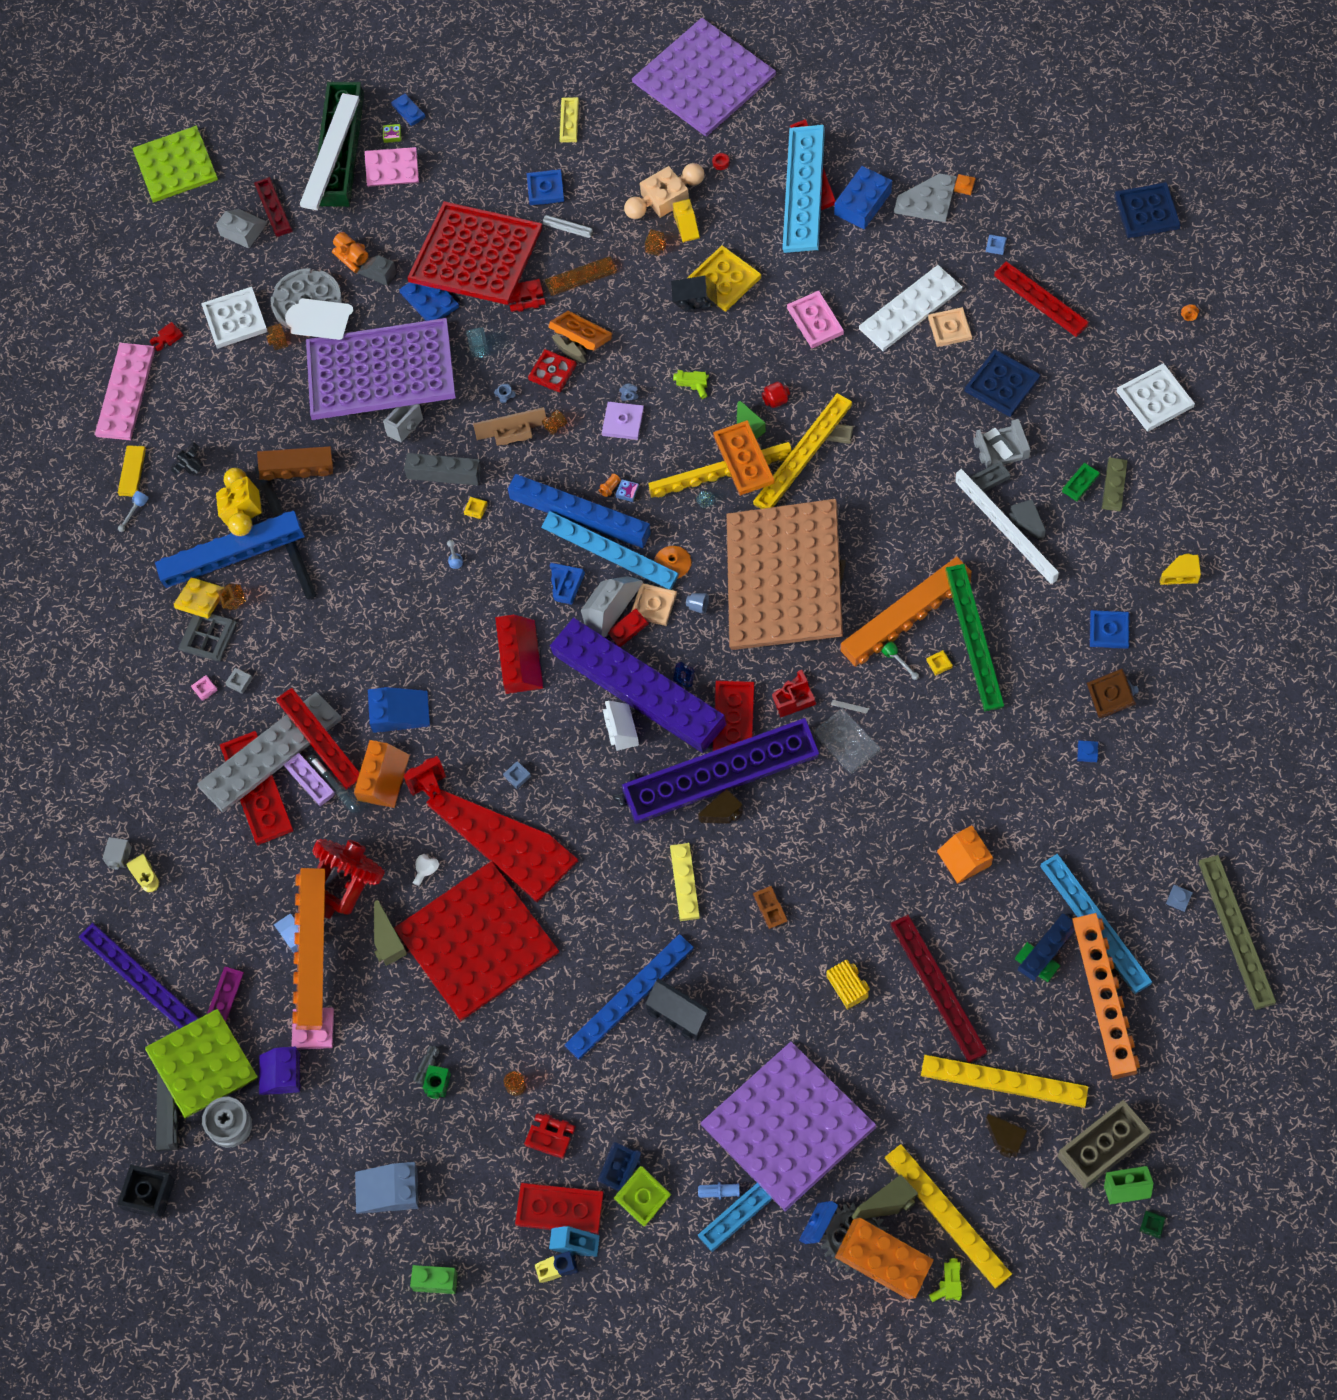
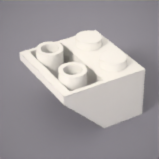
(620, 725)

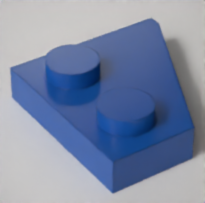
(565, 582)

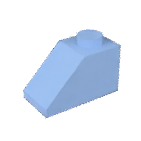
(287, 929)

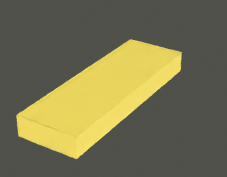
(569, 119)

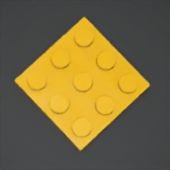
(730, 274)

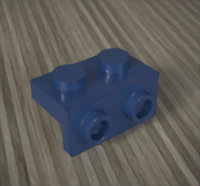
(619, 1166)

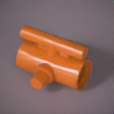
(349, 251)

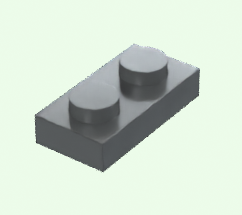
(991, 476)

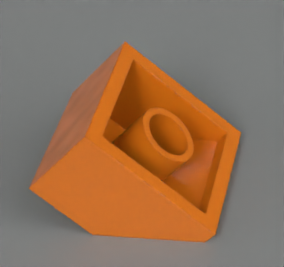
(965, 854)

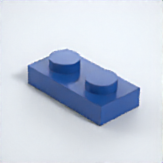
(408, 109)

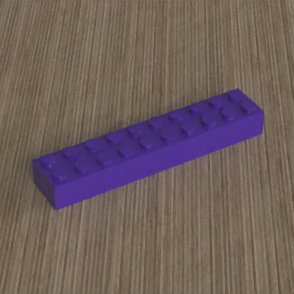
(638, 685)
(720, 771)

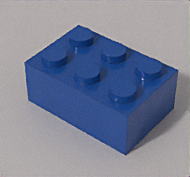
(863, 197)

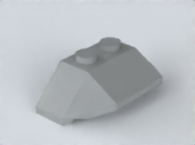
(609, 602)

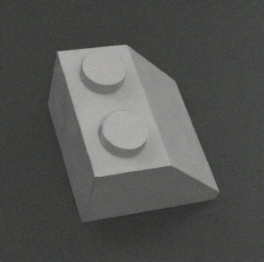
(240, 227)

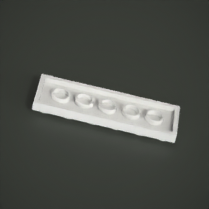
(910, 308)

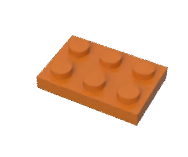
(580, 330)

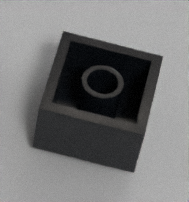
(694, 293)
(146, 1191)

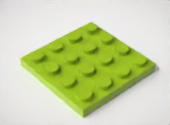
(175, 164)
(201, 1063)

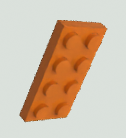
(743, 457)

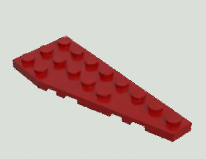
(519, 851)

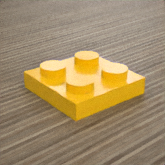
(198, 598)

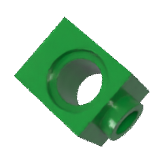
(436, 1073)

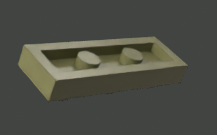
(1114, 484)

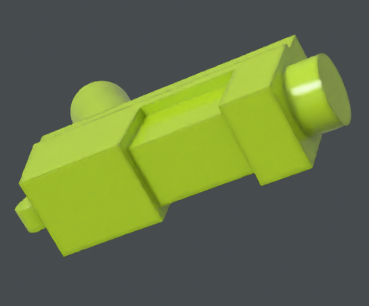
(695, 380)
(951, 1286)

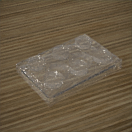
(846, 741)

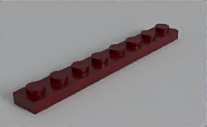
(938, 989)

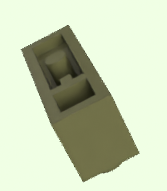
(385, 938)
(889, 1200)

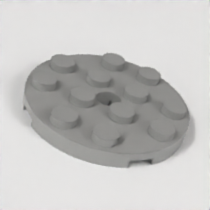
(303, 284)

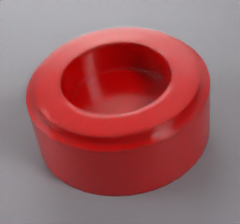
(721, 161)

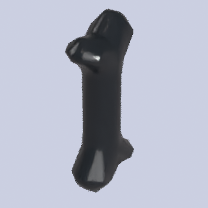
(620, 797)

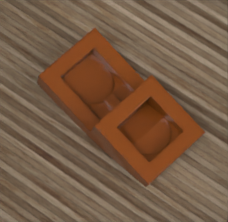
(770, 907)

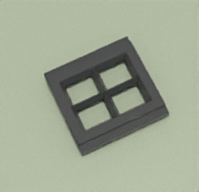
(222, 643)

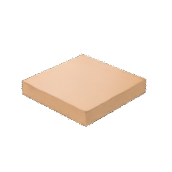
(950, 327)
(655, 603)

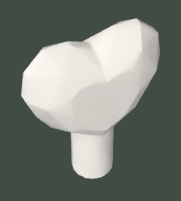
(424, 868)

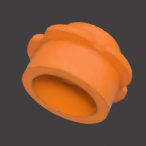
(1190, 312)

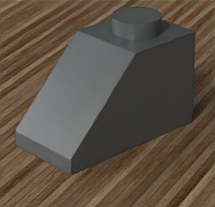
(378, 269)
(1027, 519)

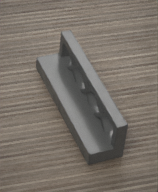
(166, 1118)

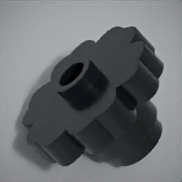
(187, 460)

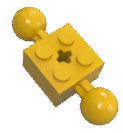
(238, 502)

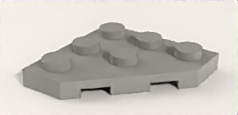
(928, 199)

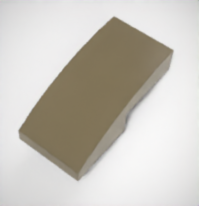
(571, 350)

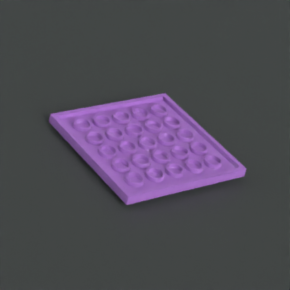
(704, 76)
(788, 1125)

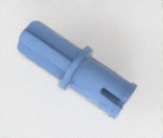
(718, 1190)

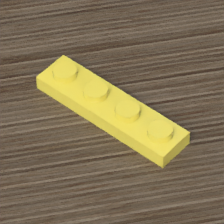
(684, 882)

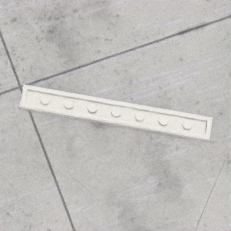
(329, 151)
(1006, 527)

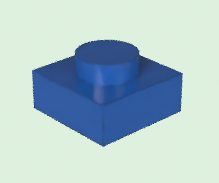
(1087, 751)

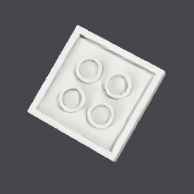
(234, 317)
(1155, 397)

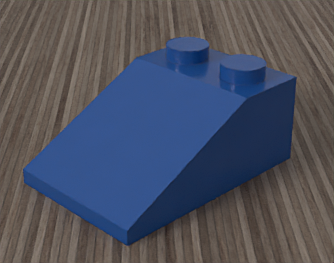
(397, 709)

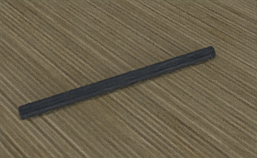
(291, 547)

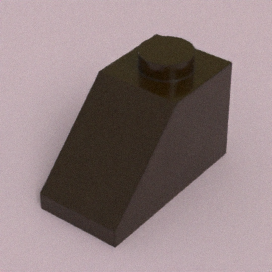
(722, 809)
(1005, 1136)

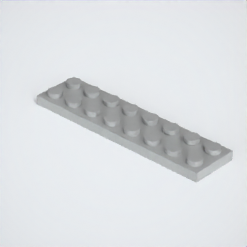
(263, 756)

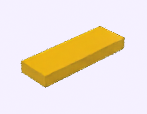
(131, 470)

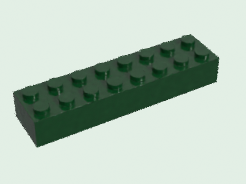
(341, 180)

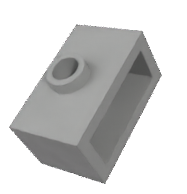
(402, 421)

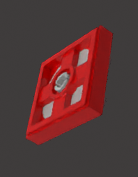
(552, 370)

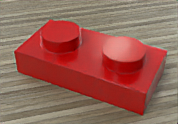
(627, 627)

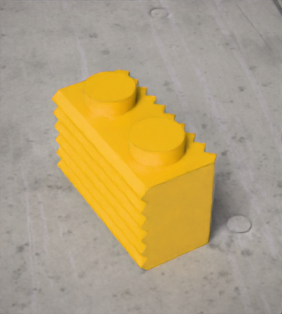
(847, 983)

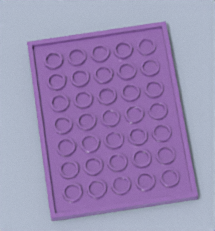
(380, 369)

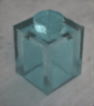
(477, 342)

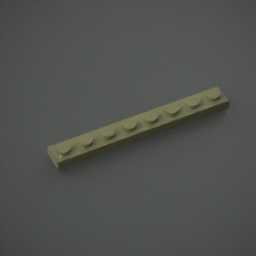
(1237, 932)

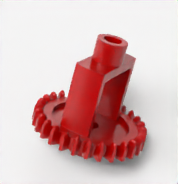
(352, 861)

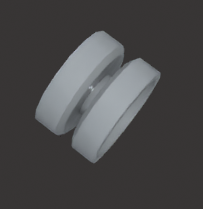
(227, 1122)

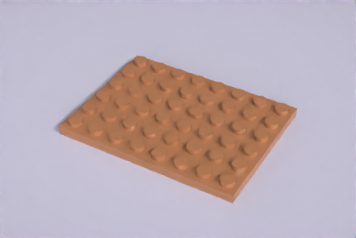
(784, 575)

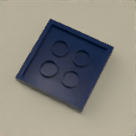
(1147, 210)
(1002, 383)

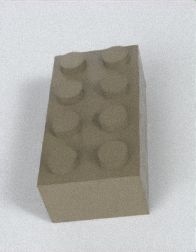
(1104, 1144)

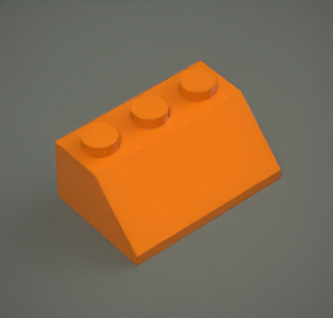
(381, 774)

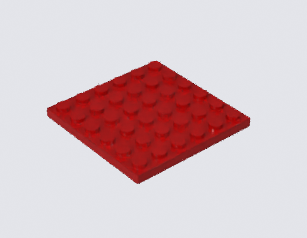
(475, 253)
(476, 940)

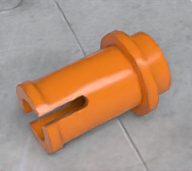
(607, 488)

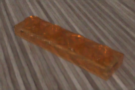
(580, 276)

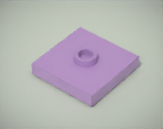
(622, 420)

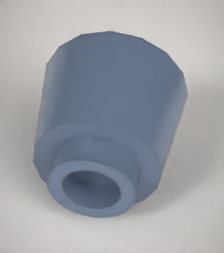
(698, 602)

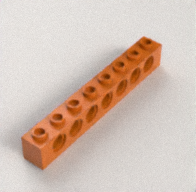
(1119, 1067)

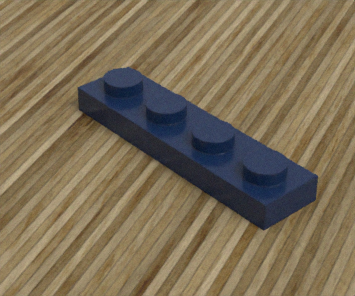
(1047, 947)

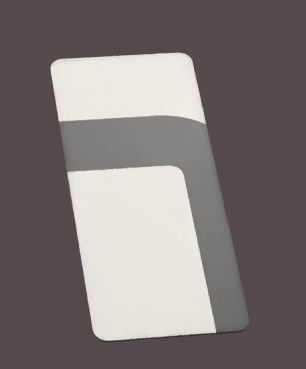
(999, 443)

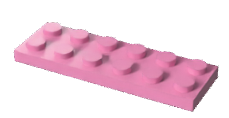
(125, 391)

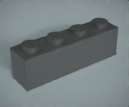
(442, 469)

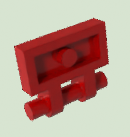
(525, 291)
(547, 1141)

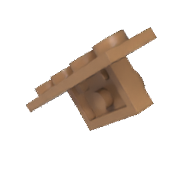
(510, 427)

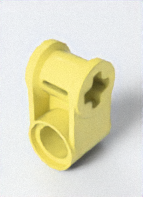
(142, 871)

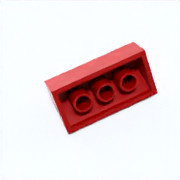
(518, 653)

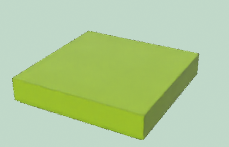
(642, 1196)

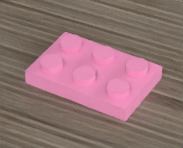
(391, 166)
(815, 319)

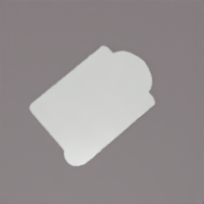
(318, 318)

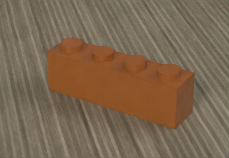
(295, 463)

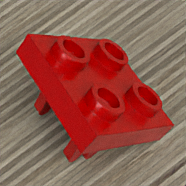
(425, 777)

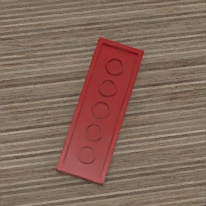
(263, 804)

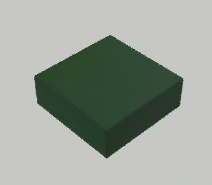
(1152, 1224)

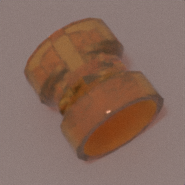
(554, 422)
(518, 1086)

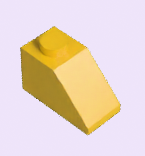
(685, 220)
(1182, 570)

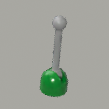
(890, 650)

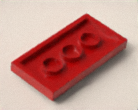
(735, 702)
(559, 1207)

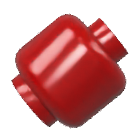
(775, 394)

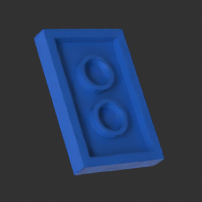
(429, 301)

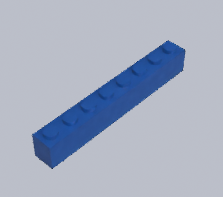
(579, 511)
(229, 549)

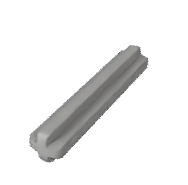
(567, 226)

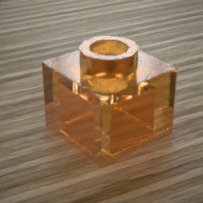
(655, 242)
(276, 337)
(231, 596)

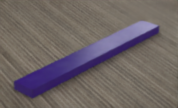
(137, 976)

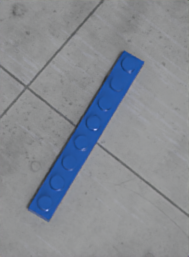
(628, 997)

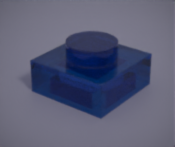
(684, 674)

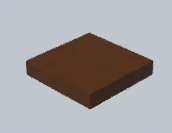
(1111, 693)

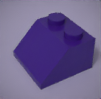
(279, 1071)

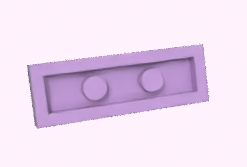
(309, 779)

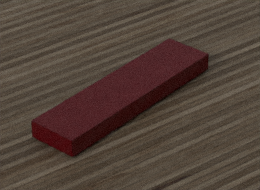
(273, 207)

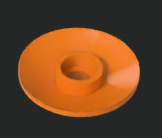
(682, 559)

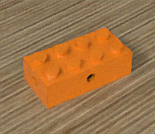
(884, 1258)

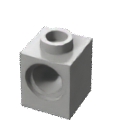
(116, 853)

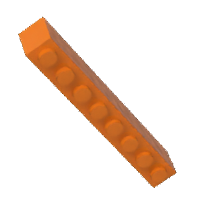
(899, 616)
(309, 949)

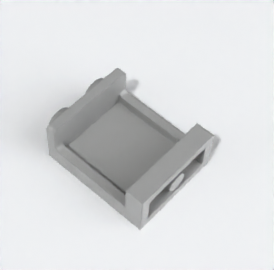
(1013, 435)

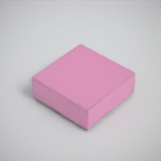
(204, 688)

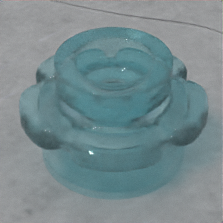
(705, 499)

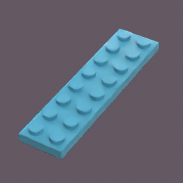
(803, 189)

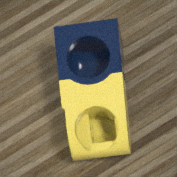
(556, 1267)

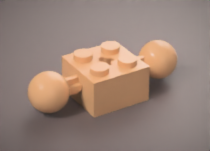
(663, 190)

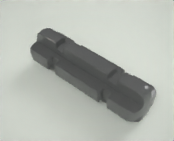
(428, 1059)

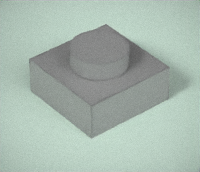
(238, 680)

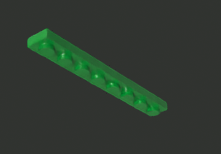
(974, 637)

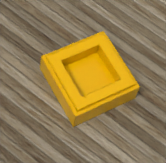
(475, 508)
(939, 662)

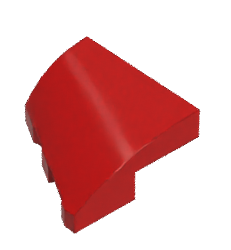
(788, 697)

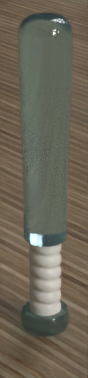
(343, 794)

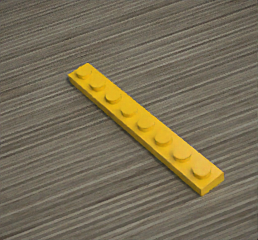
(803, 452)
(710, 473)
(1004, 1081)
(949, 1217)

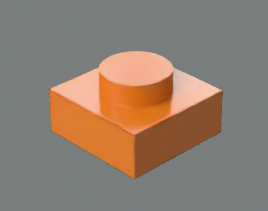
(964, 184)

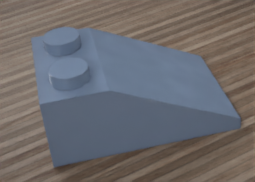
(387, 1188)

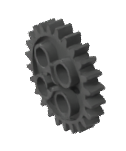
(834, 1227)

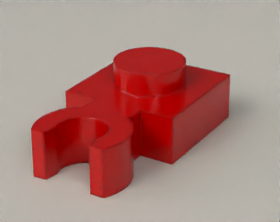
(168, 335)

